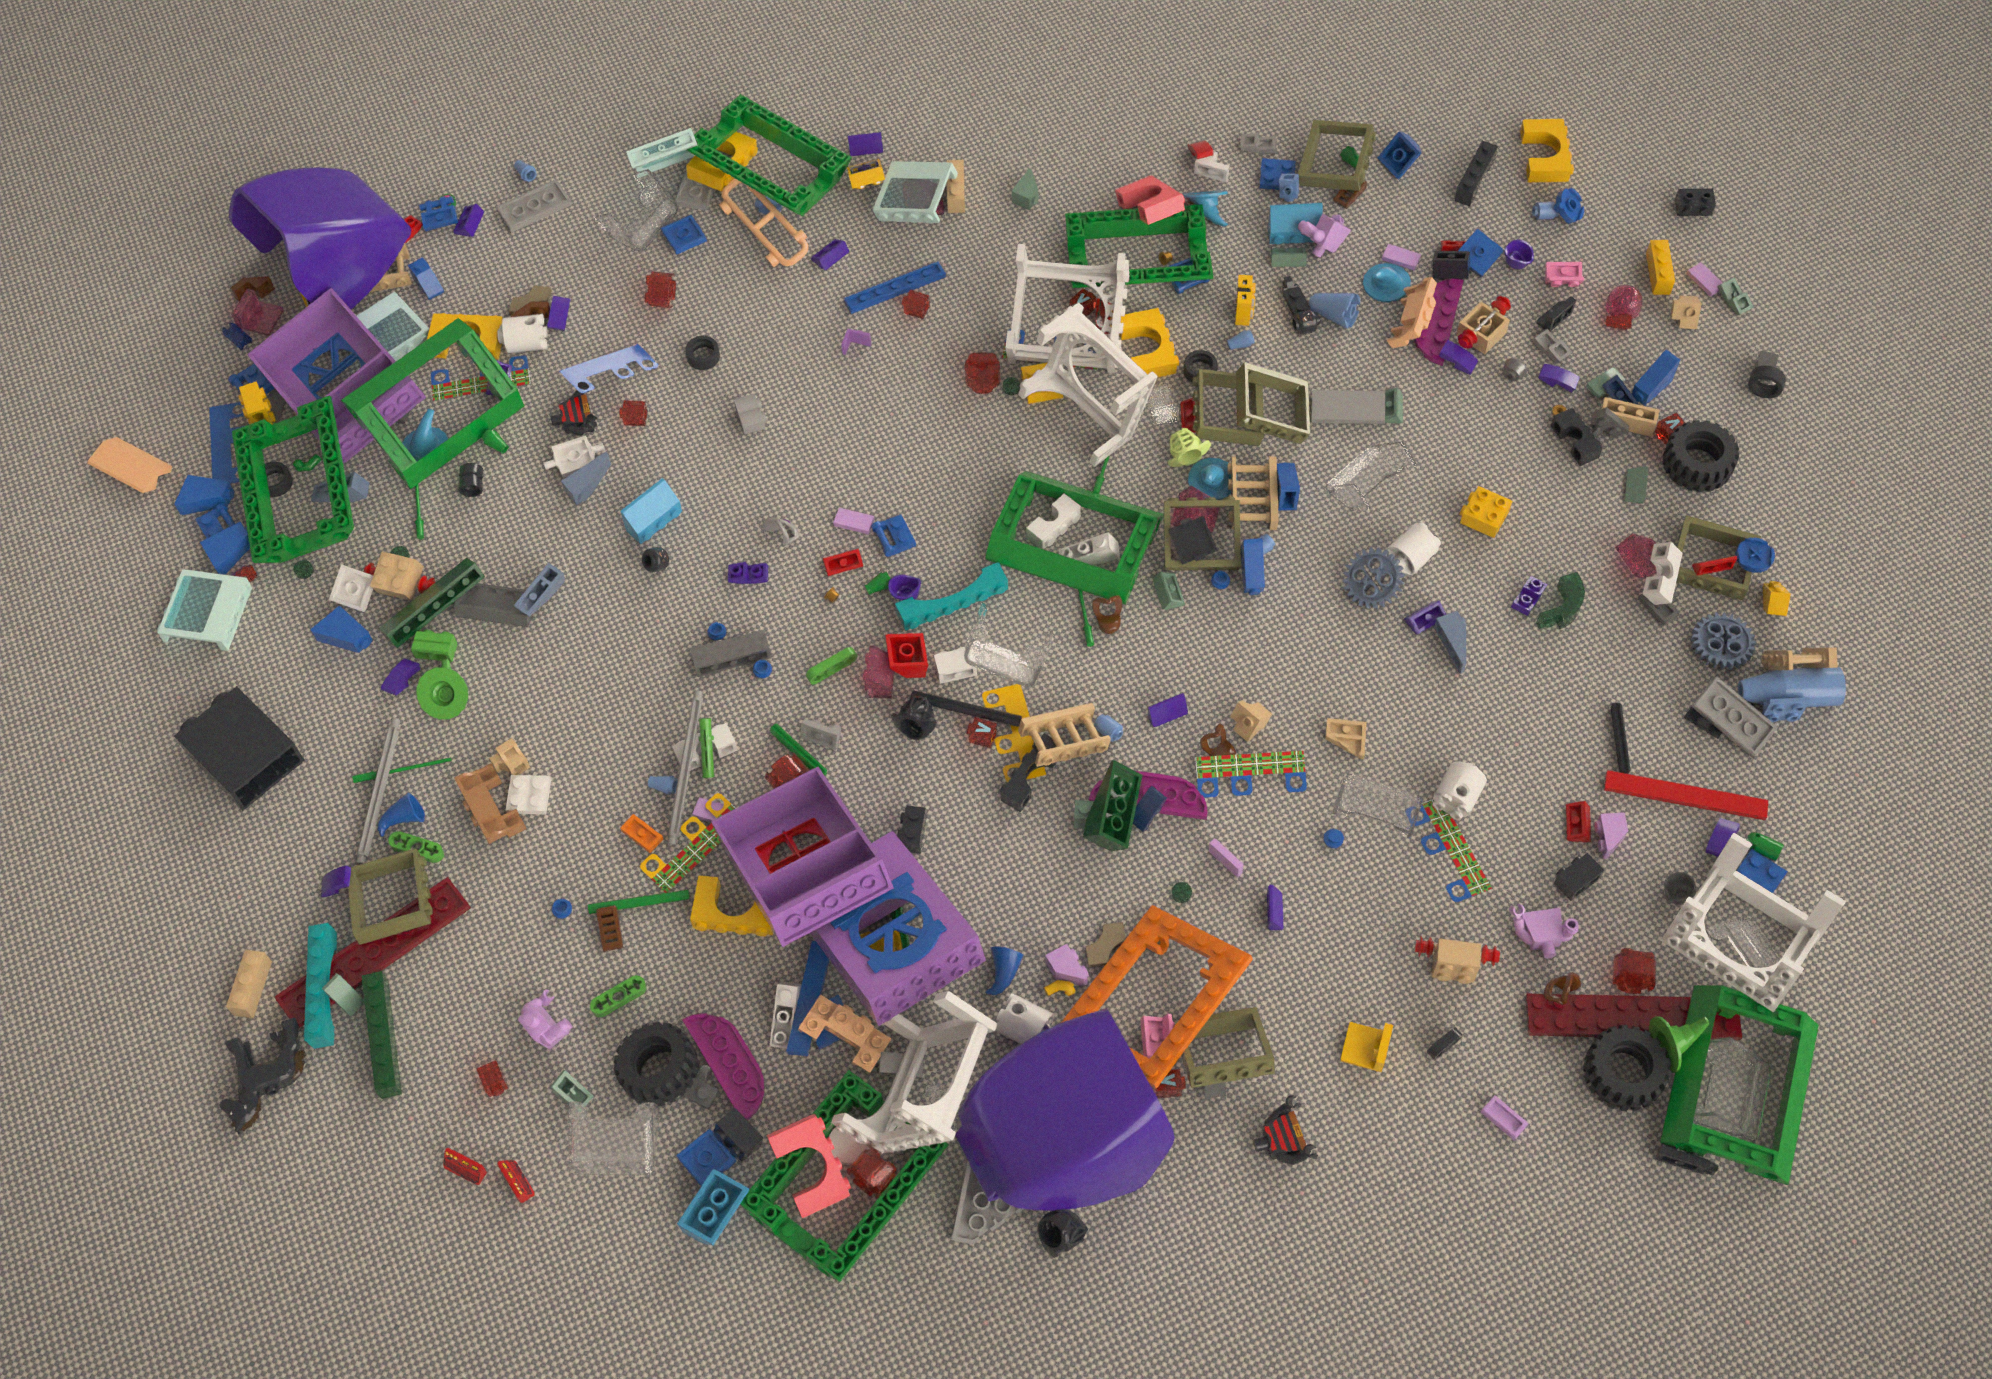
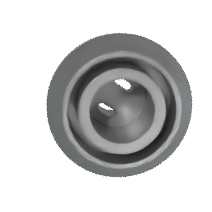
(1514, 369)

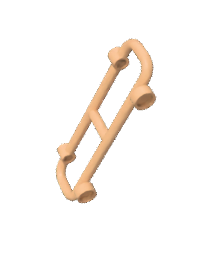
(774, 256)

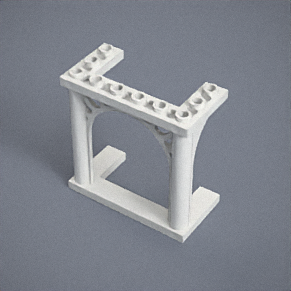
(1110, 274)
(1065, 382)
(1809, 929)
(931, 1122)

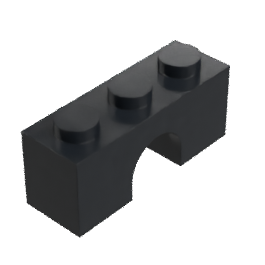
(1570, 424)

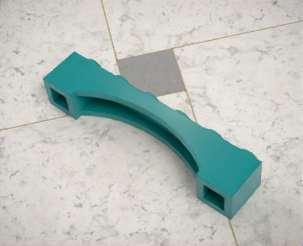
(917, 612)
(318, 1019)

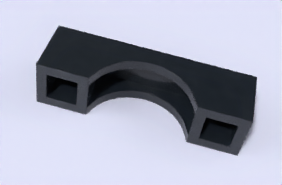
(1475, 172)
(1017, 791)

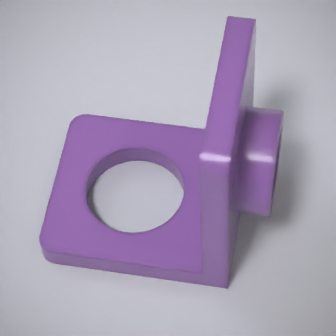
(855, 336)

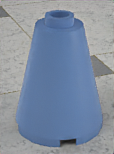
(1336, 307)

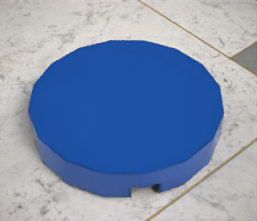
(1755, 555)

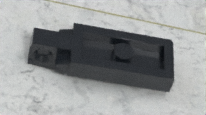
(1294, 296)

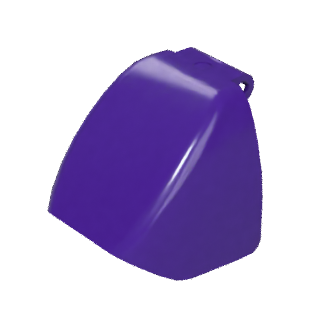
(331, 228)
(1064, 1120)

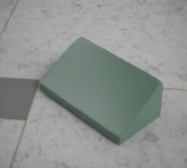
(1288, 257)
(1393, 406)
(1636, 484)
(1168, 590)

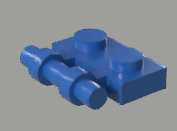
(439, 217)

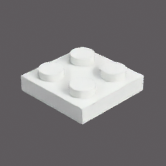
(352, 588)
(528, 794)

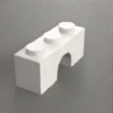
(1044, 532)
(1667, 561)
(722, 744)

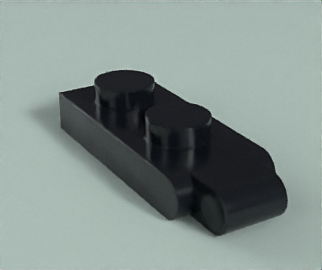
(1686, 1160)

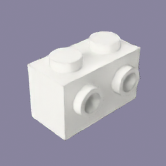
(952, 666)

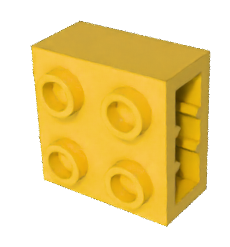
(255, 404)
(1485, 511)

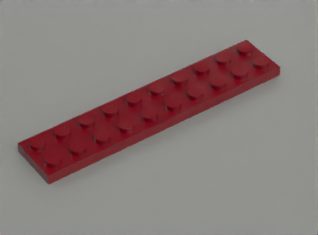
(376, 955)
(1596, 1013)

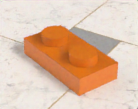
(641, 833)

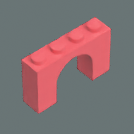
(1152, 197)
(831, 1186)

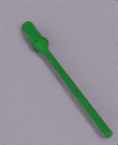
(1100, 478)
(419, 522)
(1087, 628)
(372, 775)

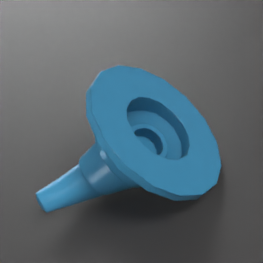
(1210, 202)
(1386, 282)
(425, 437)
(1211, 477)

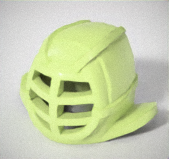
(1186, 448)

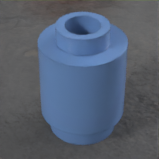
(1544, 211)
(1108, 726)

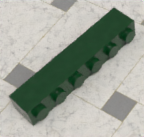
(431, 602)
(381, 1035)

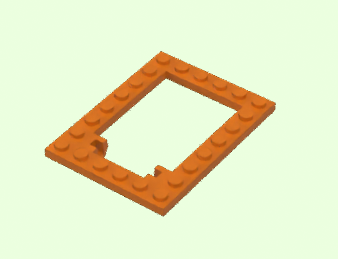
(1225, 968)

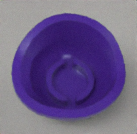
(1518, 254)
(904, 587)

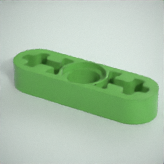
(831, 665)
(410, 840)
(634, 993)

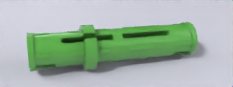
(706, 747)

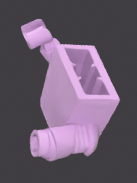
(1327, 234)
(1543, 929)
(540, 1023)

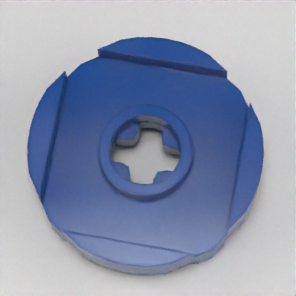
(1569, 205)

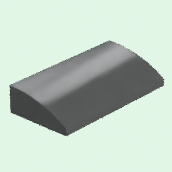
(492, 605)

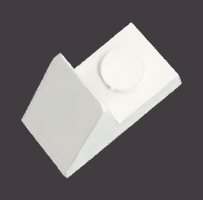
(1210, 168)

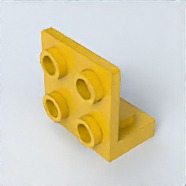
(1366, 1046)

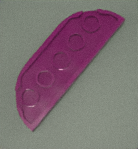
(1440, 326)
(1181, 795)
(729, 1061)

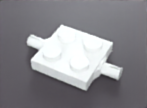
(573, 455)

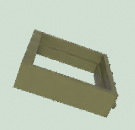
(1334, 181)
(1226, 380)
(1276, 381)
(1210, 502)
(1720, 534)
(380, 868)
(1236, 1069)

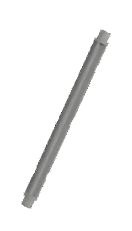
(685, 767)
(378, 791)

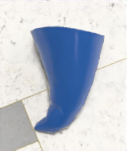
(404, 810)
(1006, 966)

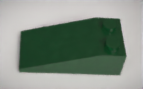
(1114, 808)

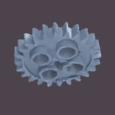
(1387, 567)
(1741, 642)

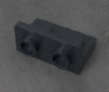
(1557, 314)

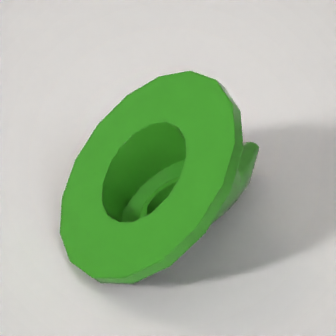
(442, 692)
(1676, 1038)

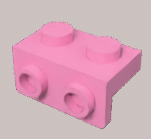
(1563, 273)
(1154, 1032)

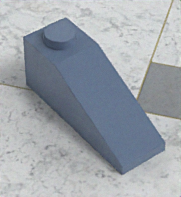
(586, 479)
(356, 486)
(540, 590)
(1452, 633)

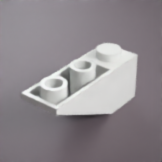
(1093, 550)
(784, 1012)

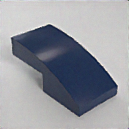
(1147, 808)

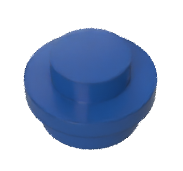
(1220, 580)
(716, 631)
(762, 669)
(1333, 838)
(561, 908)

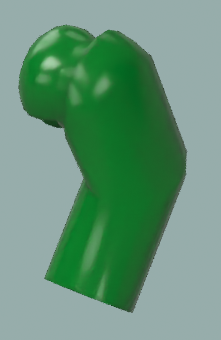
(308, 465)

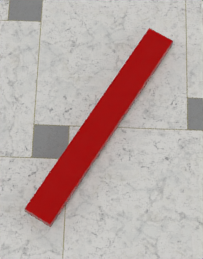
(1686, 795)

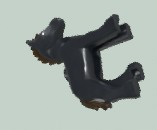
(264, 1077)

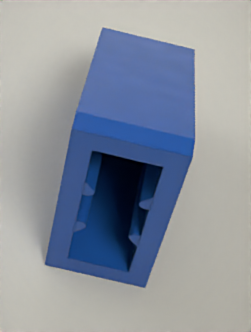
(1656, 378)
(1287, 486)
(202, 494)
(227, 547)
(1252, 566)
(342, 631)

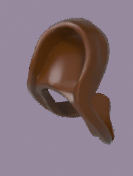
(1108, 623)
(1223, 748)
(1566, 983)

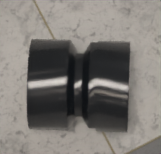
(470, 480)

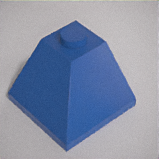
(1400, 154)

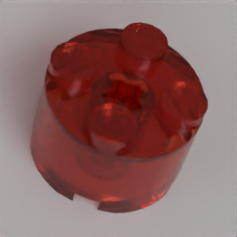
(660, 289)
(982, 372)
(785, 770)
(1634, 971)
(872, 1172)

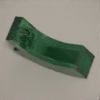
(1573, 594)

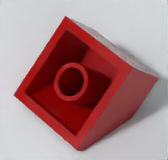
(907, 654)

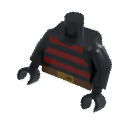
(576, 414)
(1284, 1136)

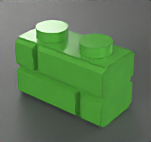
(434, 645)

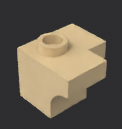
(1686, 311)
(1250, 719)
(509, 758)

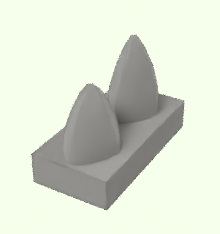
(821, 734)

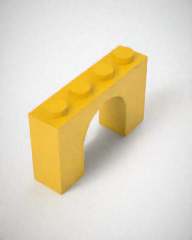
(1551, 133)
(739, 146)
(484, 325)
(1151, 325)
(707, 916)

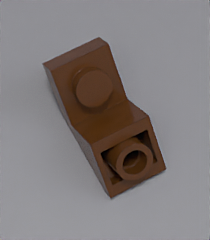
(261, 285)
(533, 308)

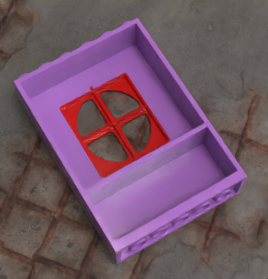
(812, 882)

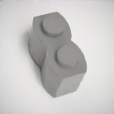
(749, 413)

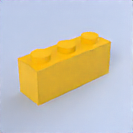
(1660, 267)

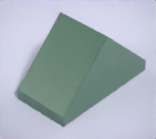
(570, 1090)

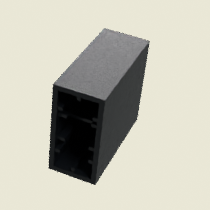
(239, 747)

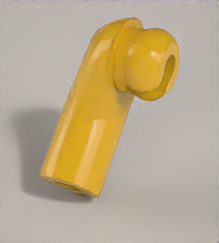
(1060, 985)

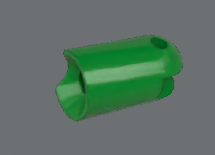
(1765, 845)

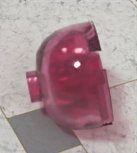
(1624, 300)

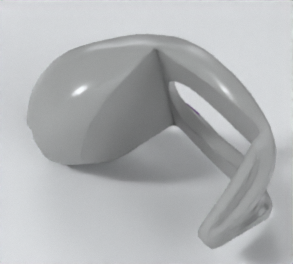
(773, 524)

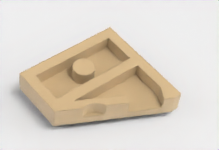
(1347, 735)

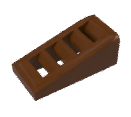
(1354, 196)
(605, 916)

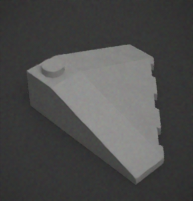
(974, 1212)

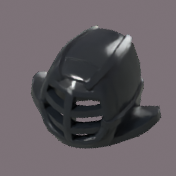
(916, 710)
(1065, 1233)

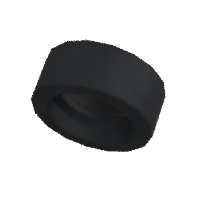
(700, 342)
(1198, 356)
(1769, 373)
(284, 485)

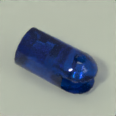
(236, 335)

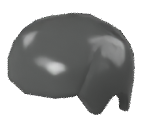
(1679, 887)

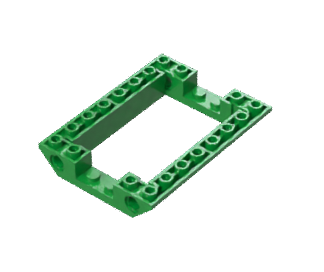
(783, 133)
(1127, 224)
(401, 460)
(260, 524)
(1062, 569)
(1685, 1089)
(759, 1200)

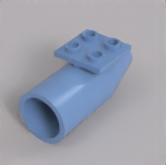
(1789, 692)

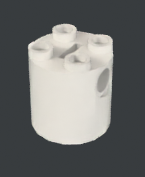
(523, 333)
(1414, 548)
(1459, 789)
(1022, 1019)

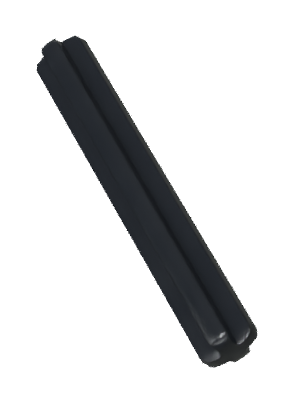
(1620, 738)

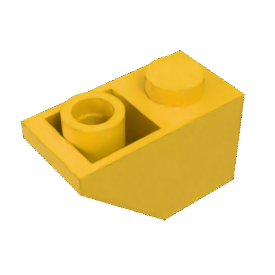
(1775, 598)

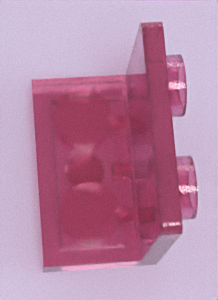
(256, 315)
(1180, 514)

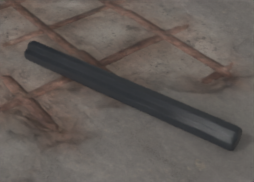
(971, 709)

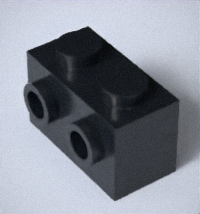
(1693, 202)
(1451, 264)
(913, 828)
(1578, 876)
(737, 1135)

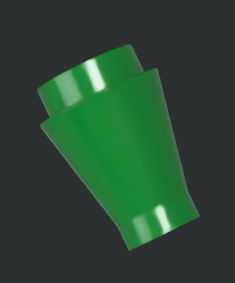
(1350, 156)
(493, 439)
(878, 583)

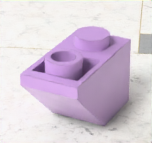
(1612, 831)
(1065, 966)

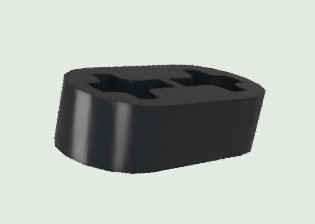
(1444, 1043)

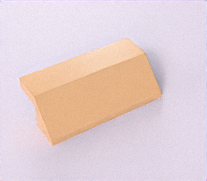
(129, 464)

